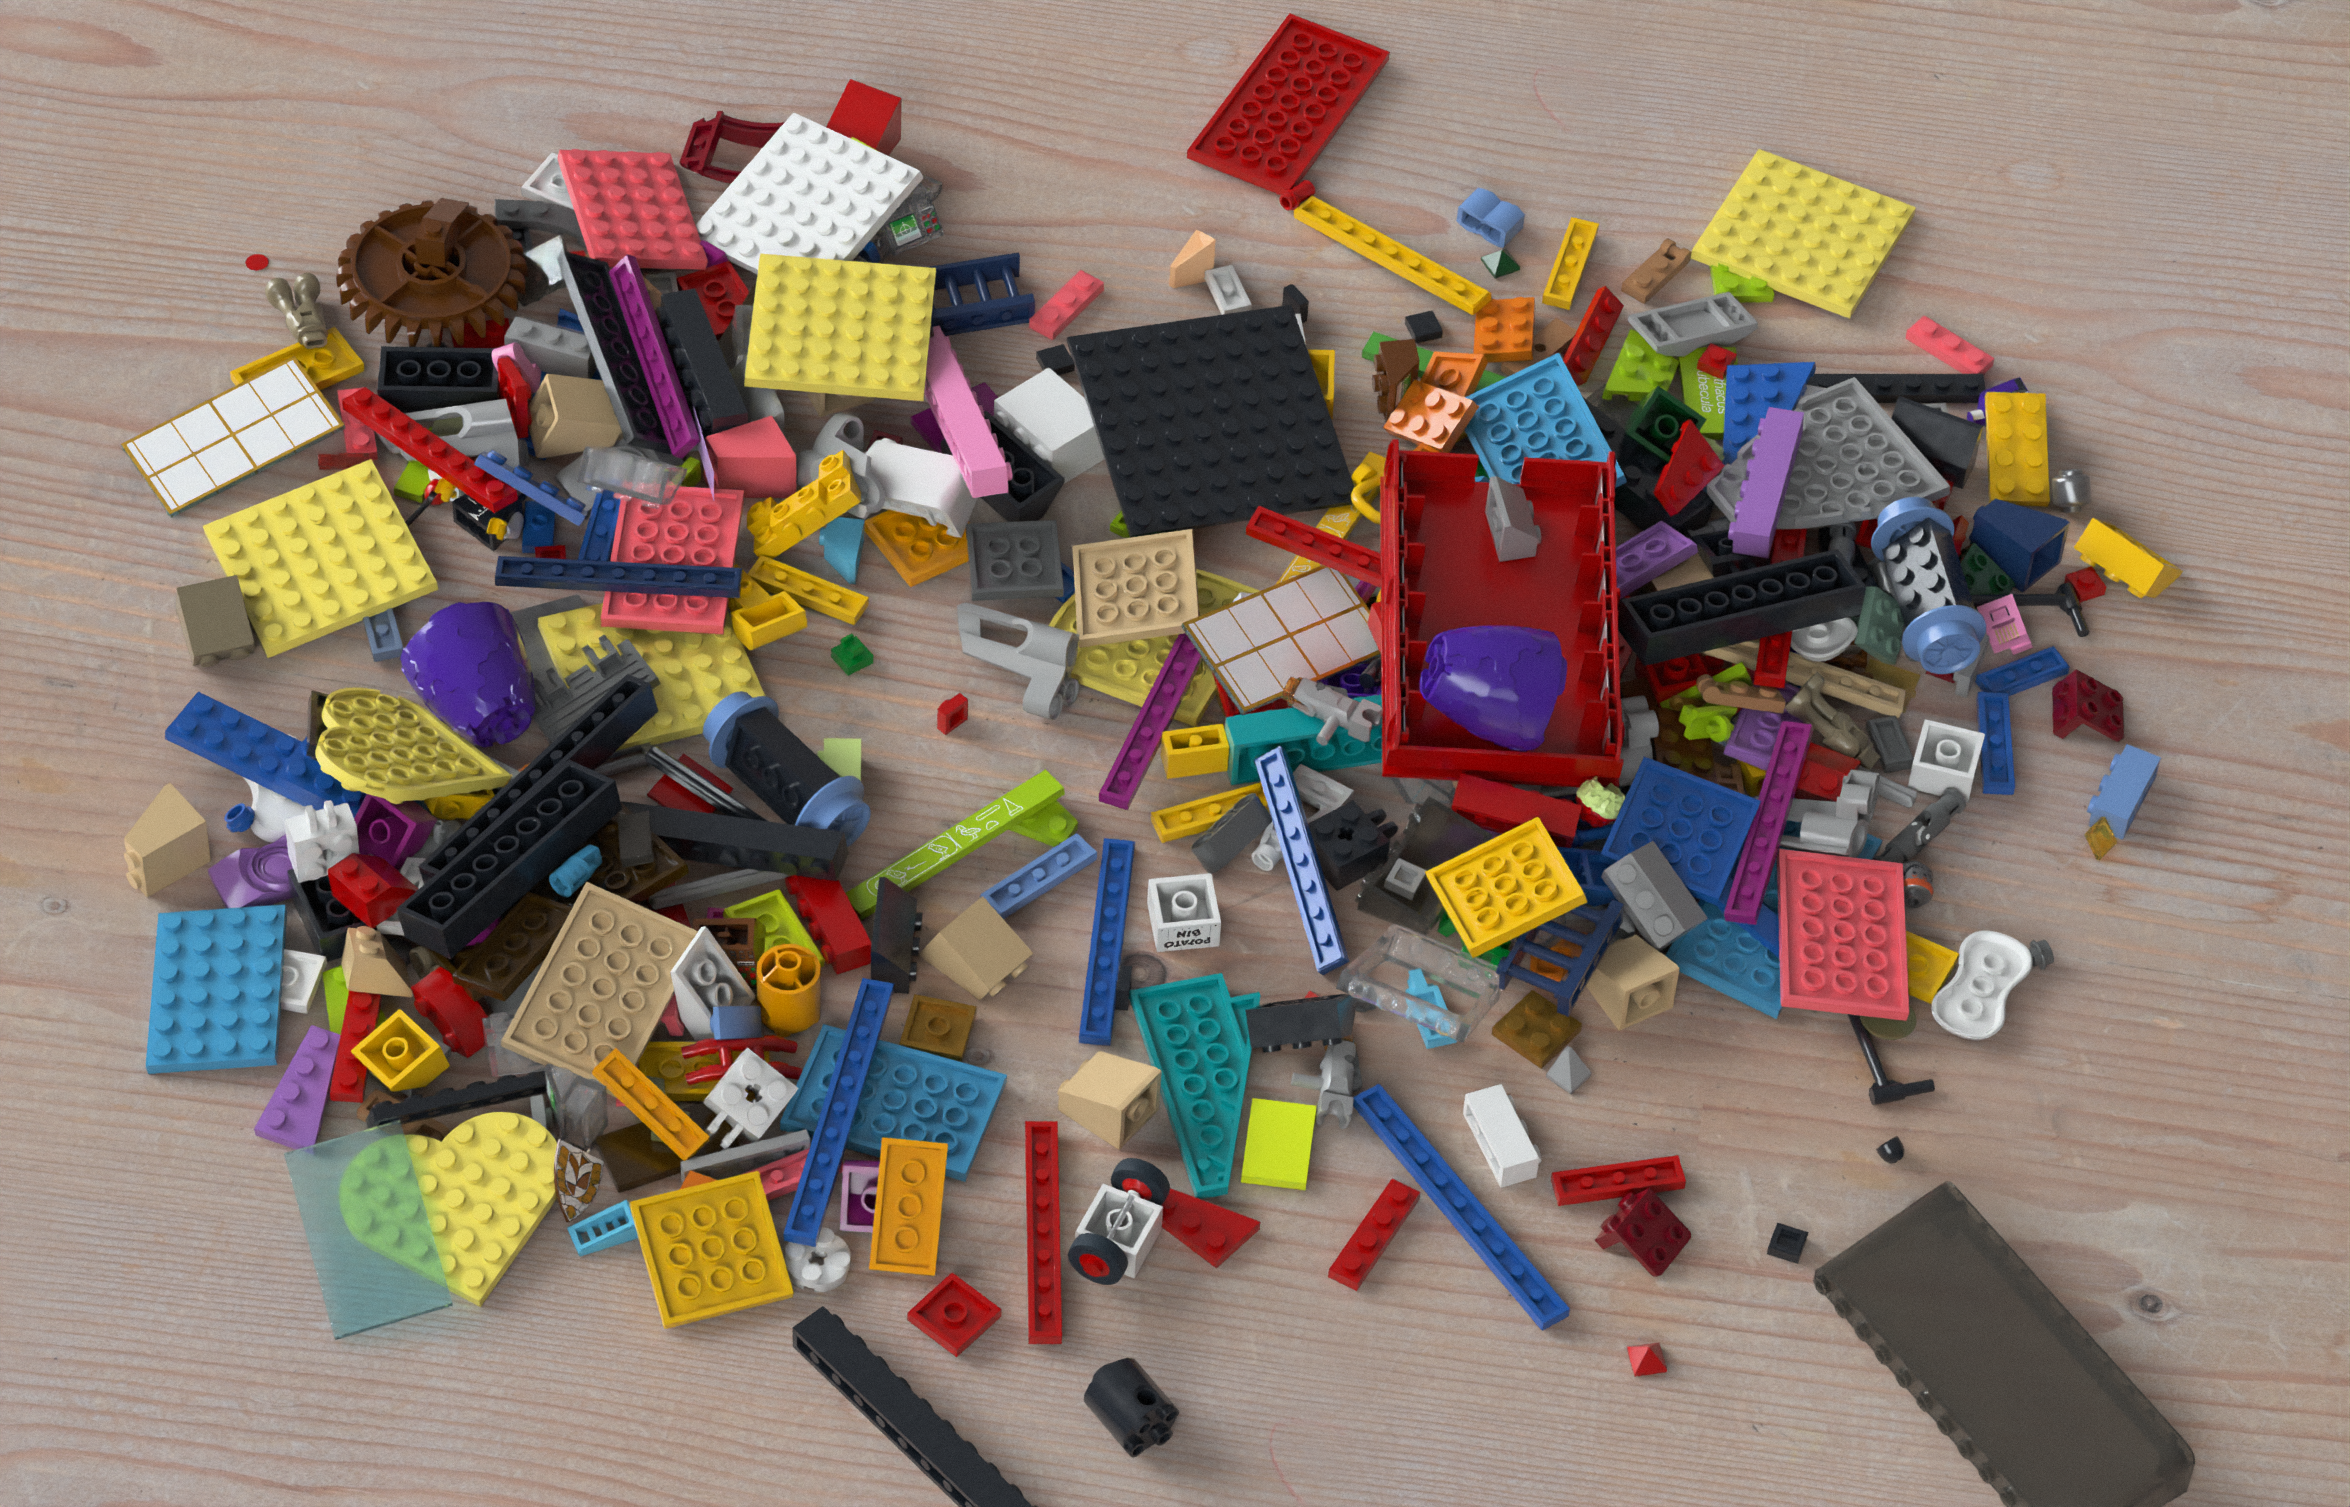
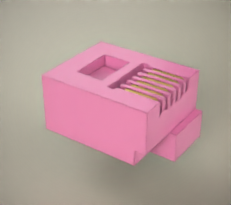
(2005, 625)

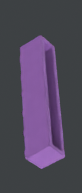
(1767, 482)

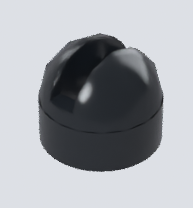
(1891, 1150)

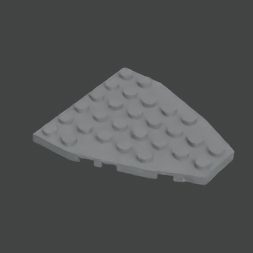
(1846, 465)

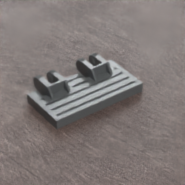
(566, 705)

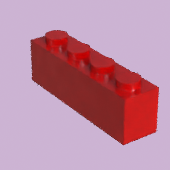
(1503, 807)
(831, 922)

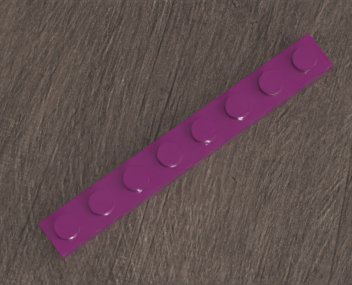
(654, 356)
(1151, 721)
(1769, 823)

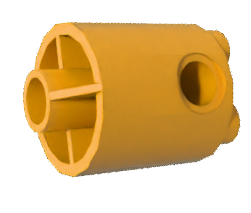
(789, 989)

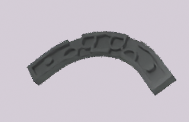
(538, 216)

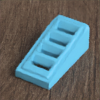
(609, 1239)

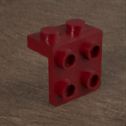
(2086, 701)
(1646, 1230)

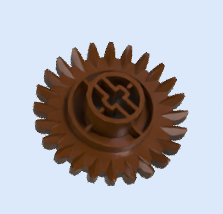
(386, 281)

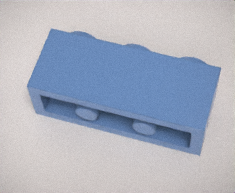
(2124, 789)

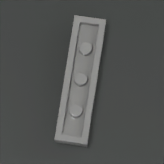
(745, 1158)

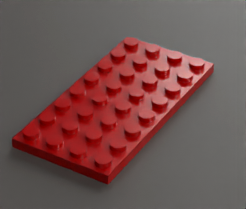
(1288, 105)

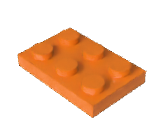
(1506, 330)
(1455, 372)
(1430, 416)

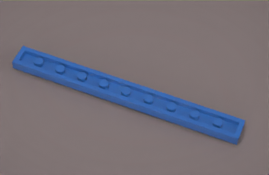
(838, 1113)
(1461, 1207)

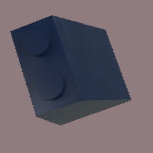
(2020, 540)

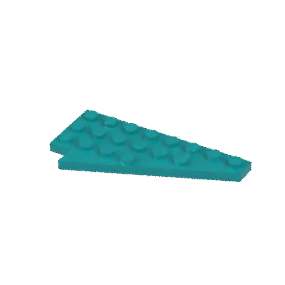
(1204, 1058)

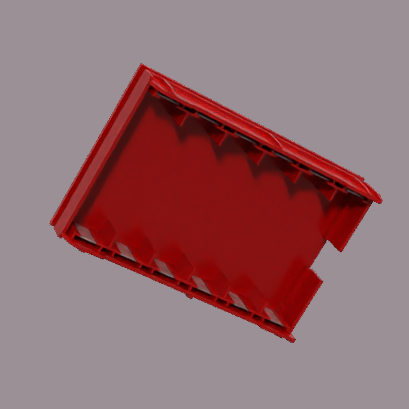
(1447, 576)

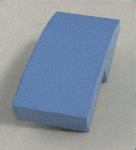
(736, 1022)

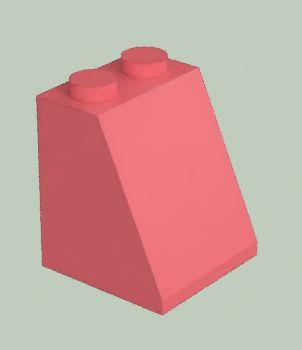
(753, 460)

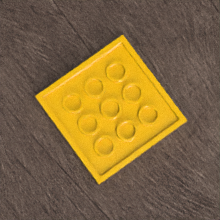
(1505, 887)
(711, 1249)

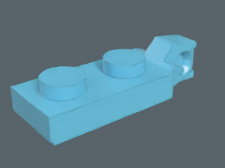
(1428, 992)

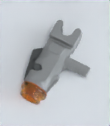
(1333, 707)
(1337, 1083)

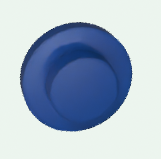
(239, 818)

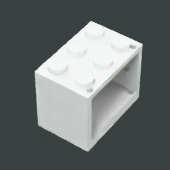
(1052, 423)

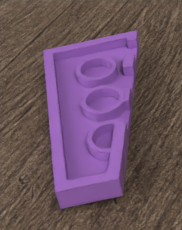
(299, 1101)

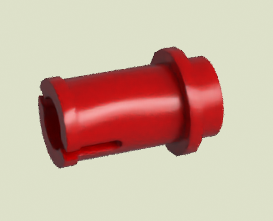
(1291, 198)

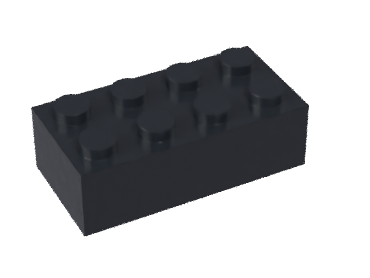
(436, 377)

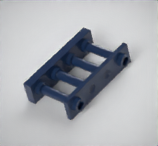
(988, 313)
(1579, 968)

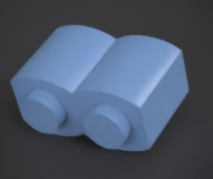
(1490, 217)

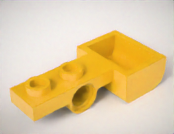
(762, 617)

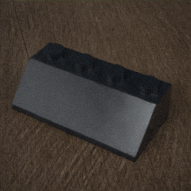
(1032, 482)

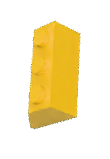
(2126, 559)

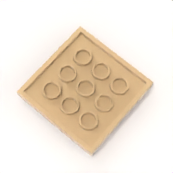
(1135, 587)

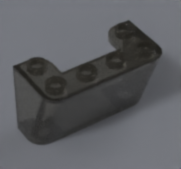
(1431, 838)

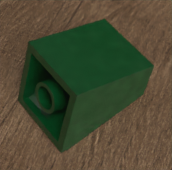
(1658, 422)

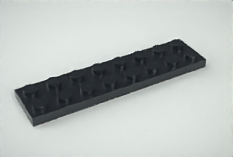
(613, 350)

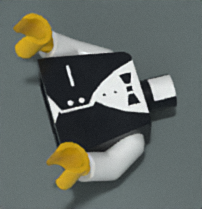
(479, 521)

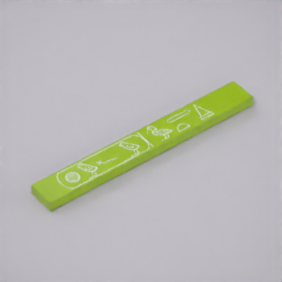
(960, 840)

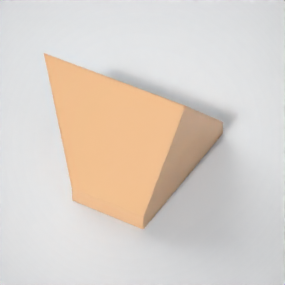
(1193, 261)

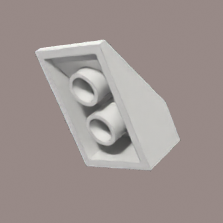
(706, 980)

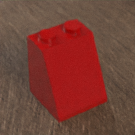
(868, 116)

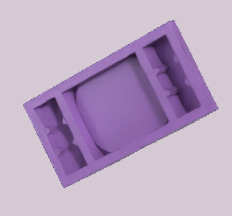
(253, 876)

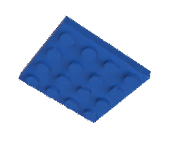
(1690, 821)

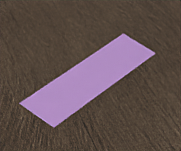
(704, 455)

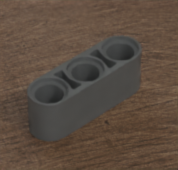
(1231, 833)

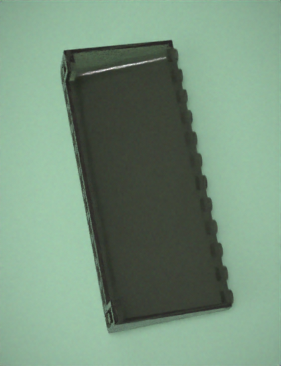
(2002, 1362)

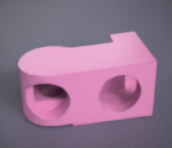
(529, 371)

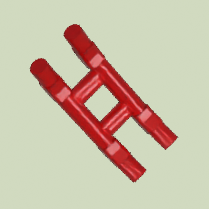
(727, 1046)

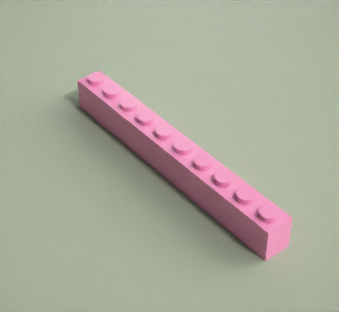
(964, 421)

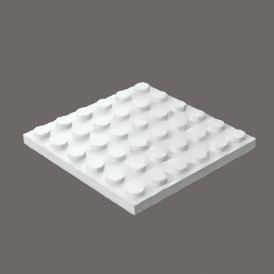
(807, 197)

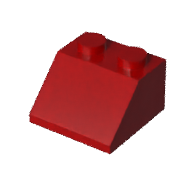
(1823, 774)
(369, 887)

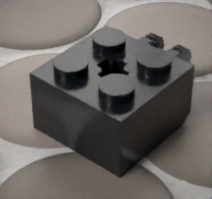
(1717, 554)
(1351, 843)

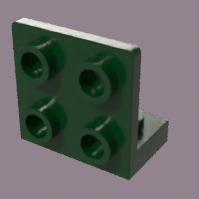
(1982, 573)

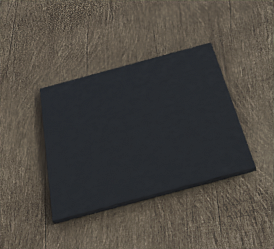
(1211, 420)

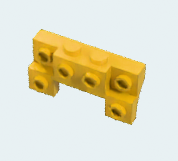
(815, 505)

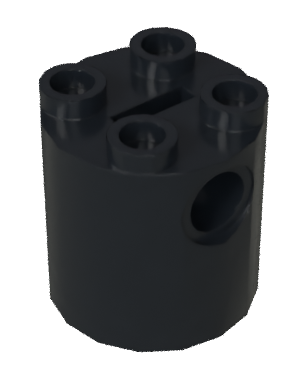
(1131, 1406)

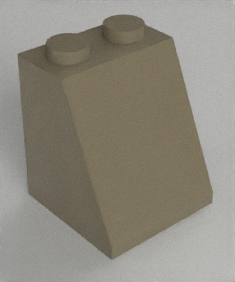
(214, 621)

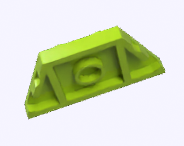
(1639, 370)

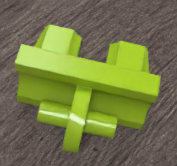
(1707, 721)

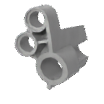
(485, 428)
(830, 442)
(1044, 657)
(1639, 727)
(1836, 826)

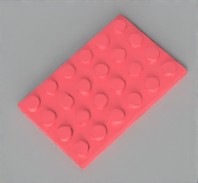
(632, 208)
(682, 533)
(1842, 935)

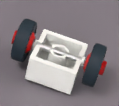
(1120, 1223)

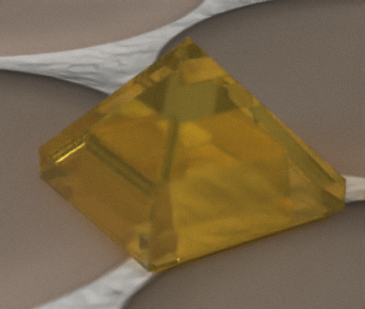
(2100, 838)

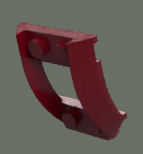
(705, 138)

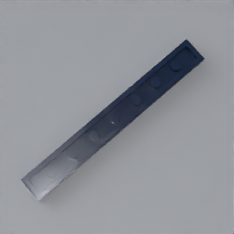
(618, 576)

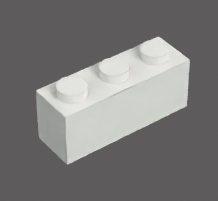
(1501, 1135)

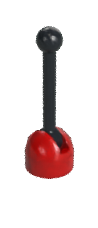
(431, 497)

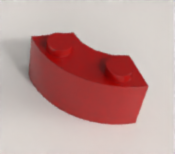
(450, 1011)

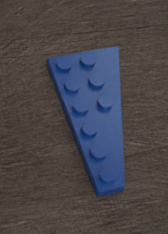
(1750, 394)

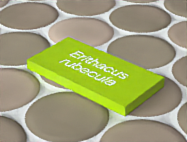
(1704, 393)

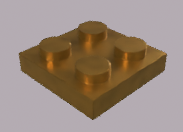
(938, 1027)
(1536, 1029)

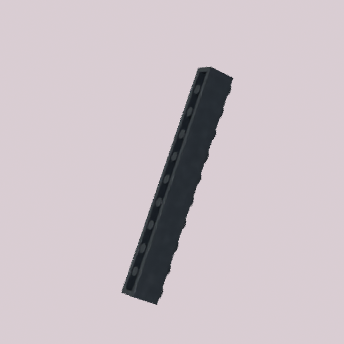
(585, 742)
(902, 1414)

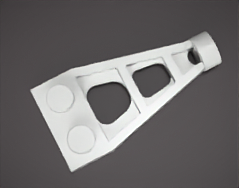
(1314, 790)

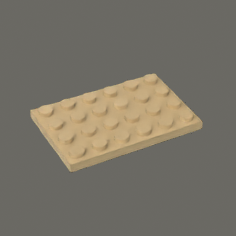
(599, 985)

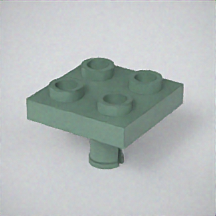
(1879, 626)

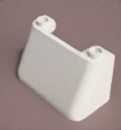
(920, 484)

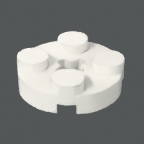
(823, 1277)

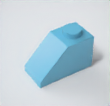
(843, 546)

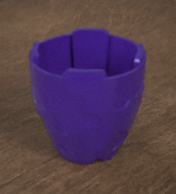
(473, 672)
(1496, 681)

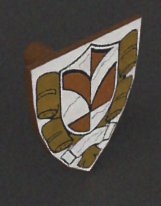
(575, 1179)

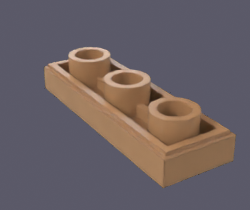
(1547, 342)

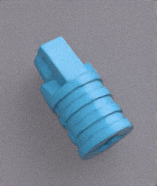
(575, 871)

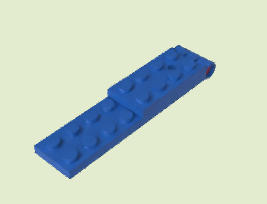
(258, 754)

